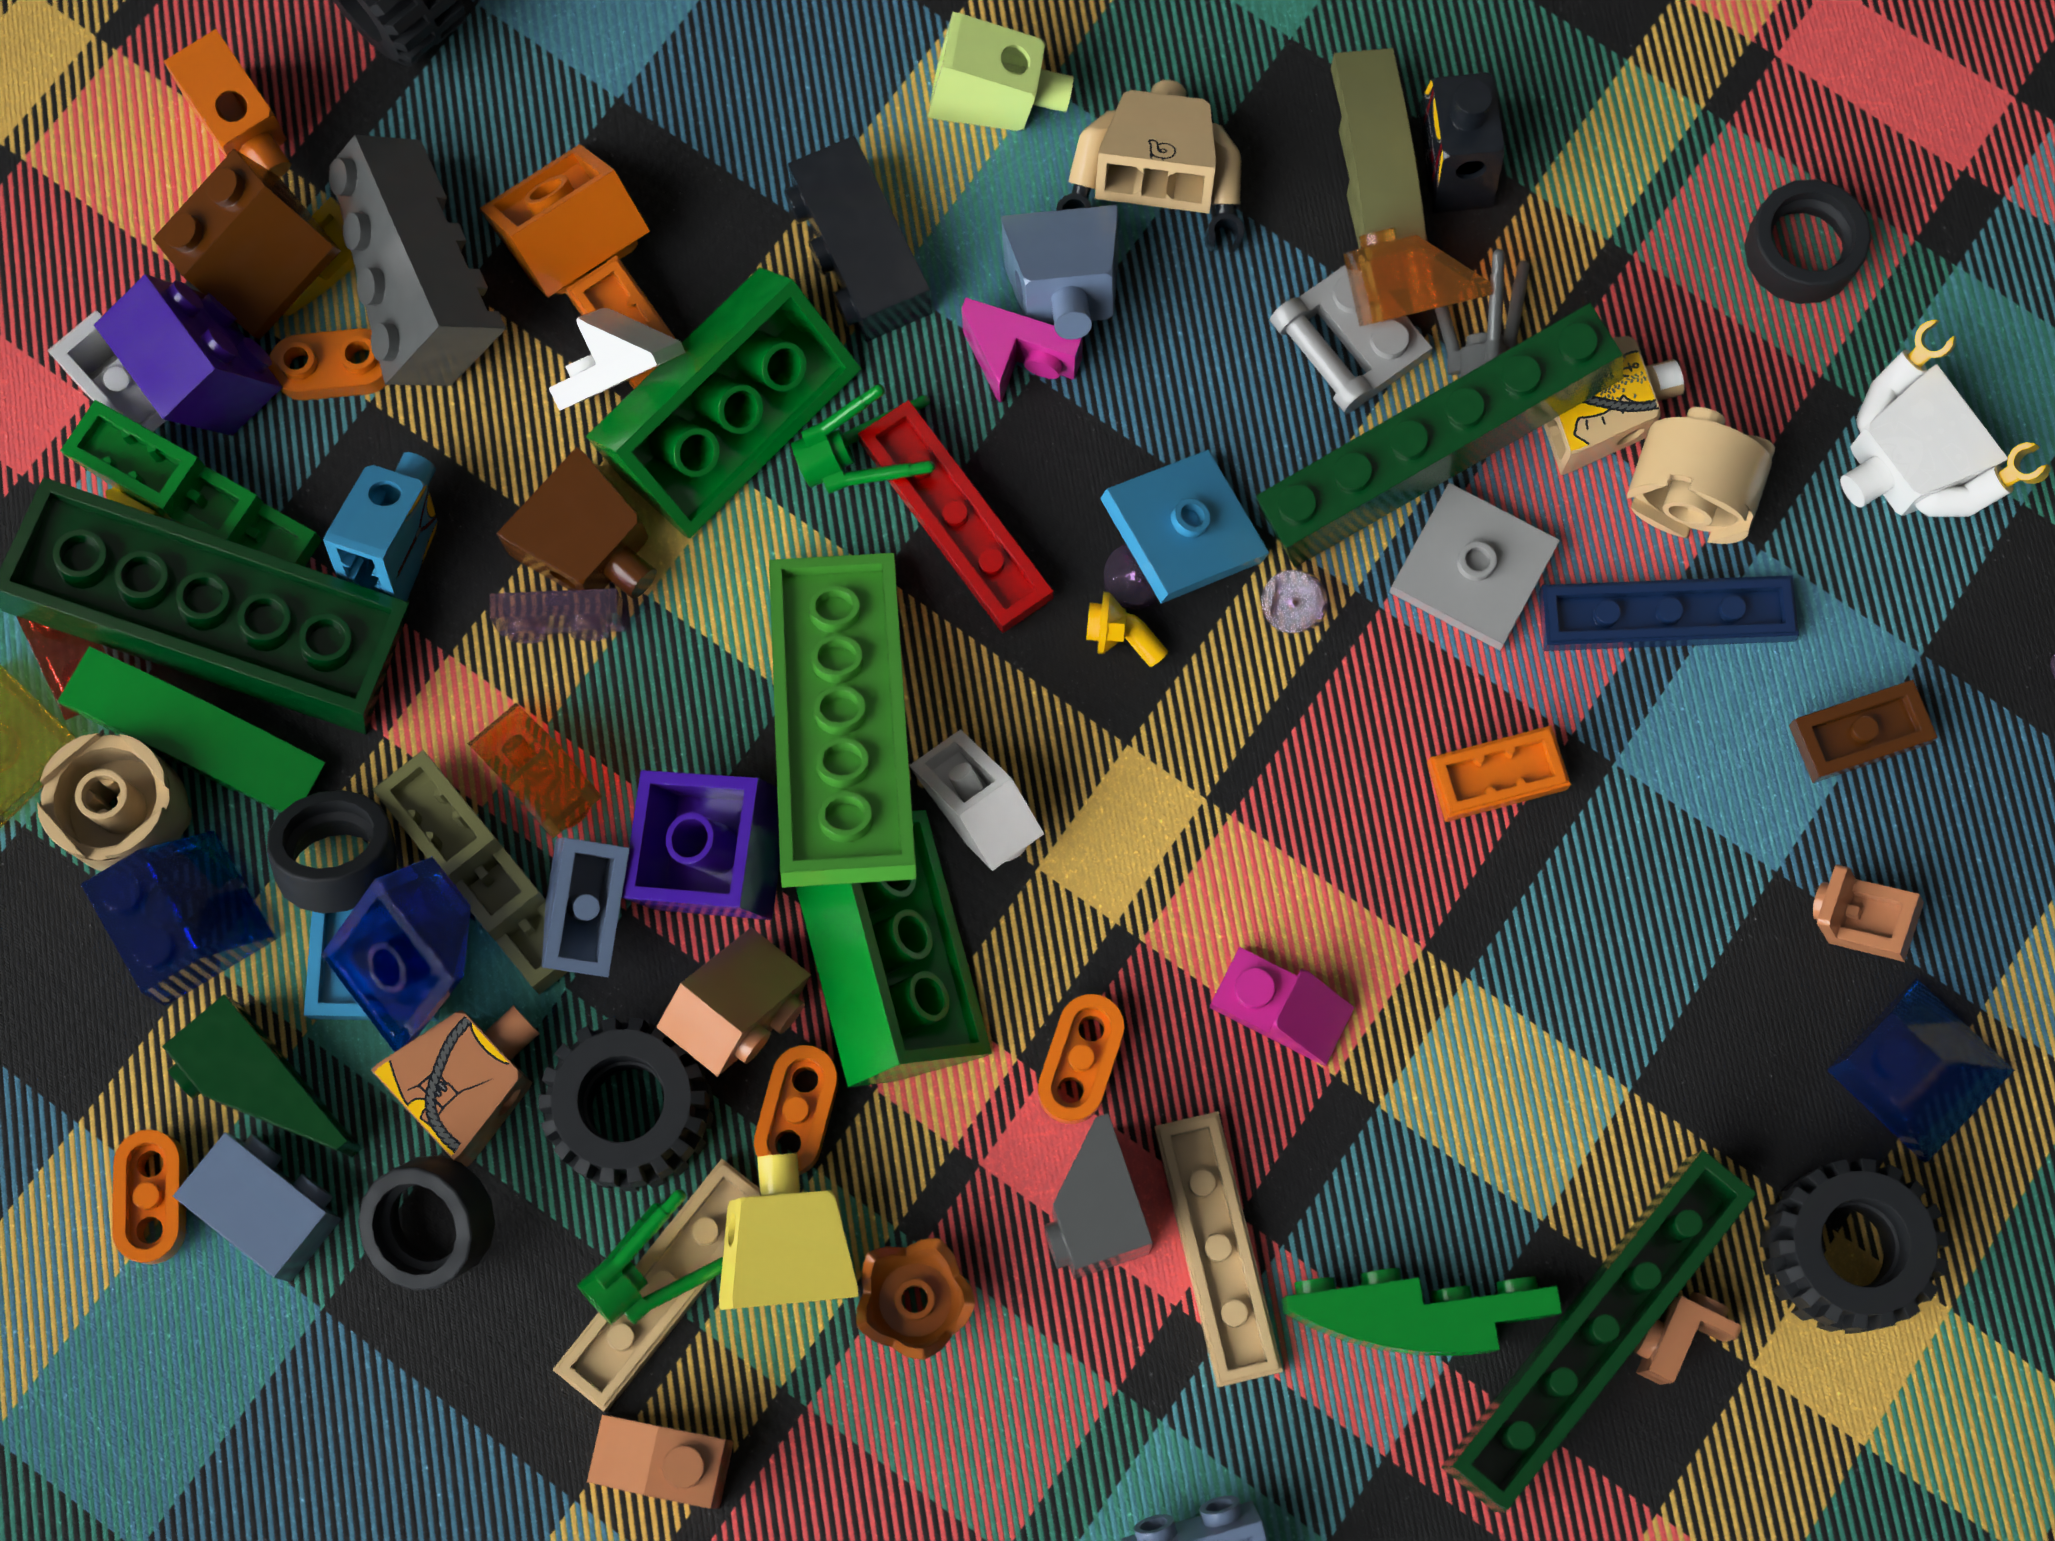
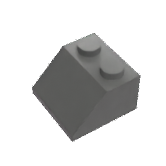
(1097, 1209)

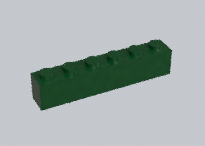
(1442, 435)
(1598, 1331)

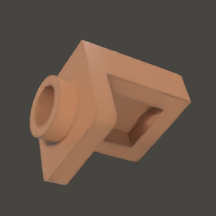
(1866, 915)
(1672, 1335)

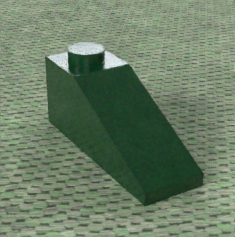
(240, 1067)

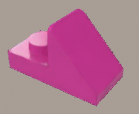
(1004, 338)
(1283, 1006)

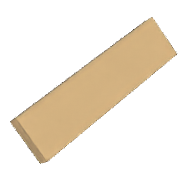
(1218, 1249)
(610, 1355)

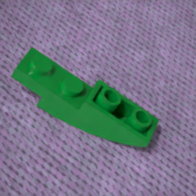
(1392, 1316)

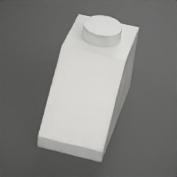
(978, 799)

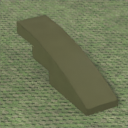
(1377, 144)
(474, 861)

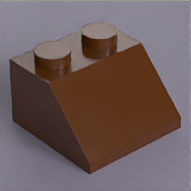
(247, 243)

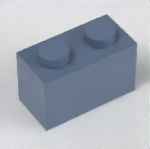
(258, 1205)

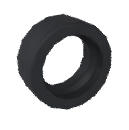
(1822, 201)
(318, 818)
(386, 1241)

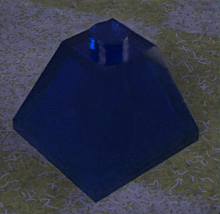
(403, 949)
(1920, 1070)

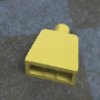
(784, 1243)

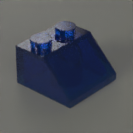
(178, 914)

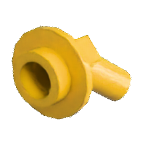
(1111, 624)

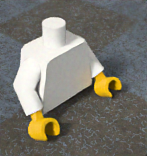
(1927, 444)

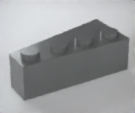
(410, 263)

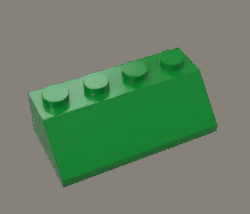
(727, 402)
(895, 972)

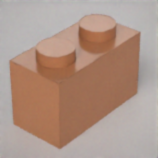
(735, 1002)

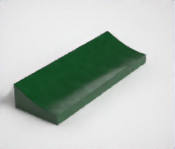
(201, 605)

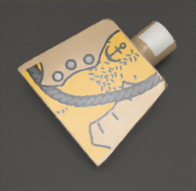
(1615, 415)

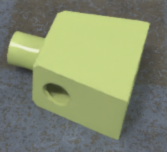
(993, 76)

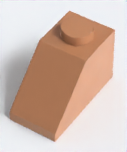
(660, 1462)

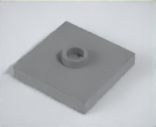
(1474, 566)

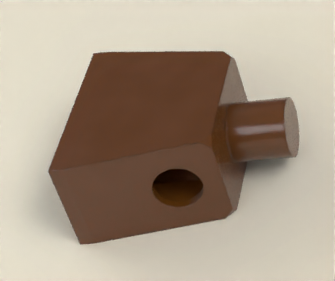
(580, 531)

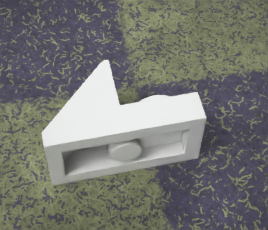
(618, 353)
(101, 374)

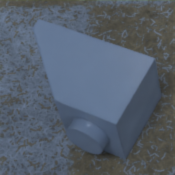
(583, 906)

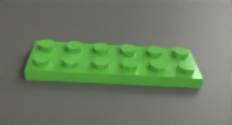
(840, 722)

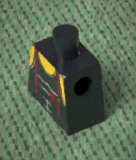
(1457, 127)

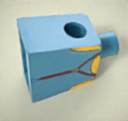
(385, 527)

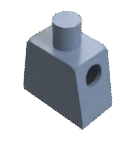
(1063, 265)

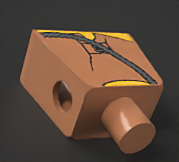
(461, 1079)

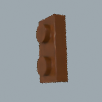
(1863, 731)

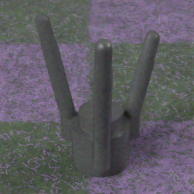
(1490, 344)

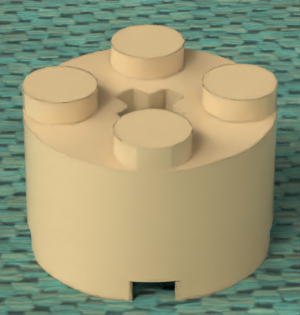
(1700, 476)
(86, 778)

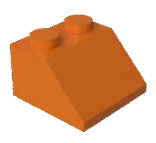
(566, 220)

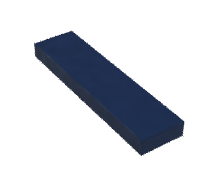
(1668, 613)

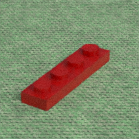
(958, 518)

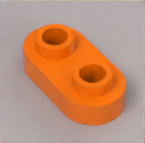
(328, 365)
(1081, 1060)
(794, 1111)
(145, 1198)

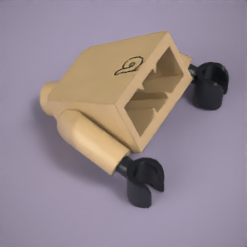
(1162, 155)

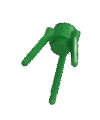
(826, 452)
(617, 1283)

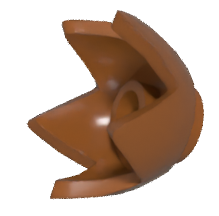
(893, 1271)

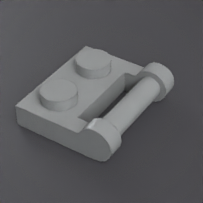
(1382, 348)

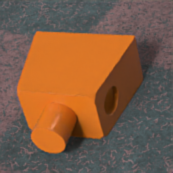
(228, 102)

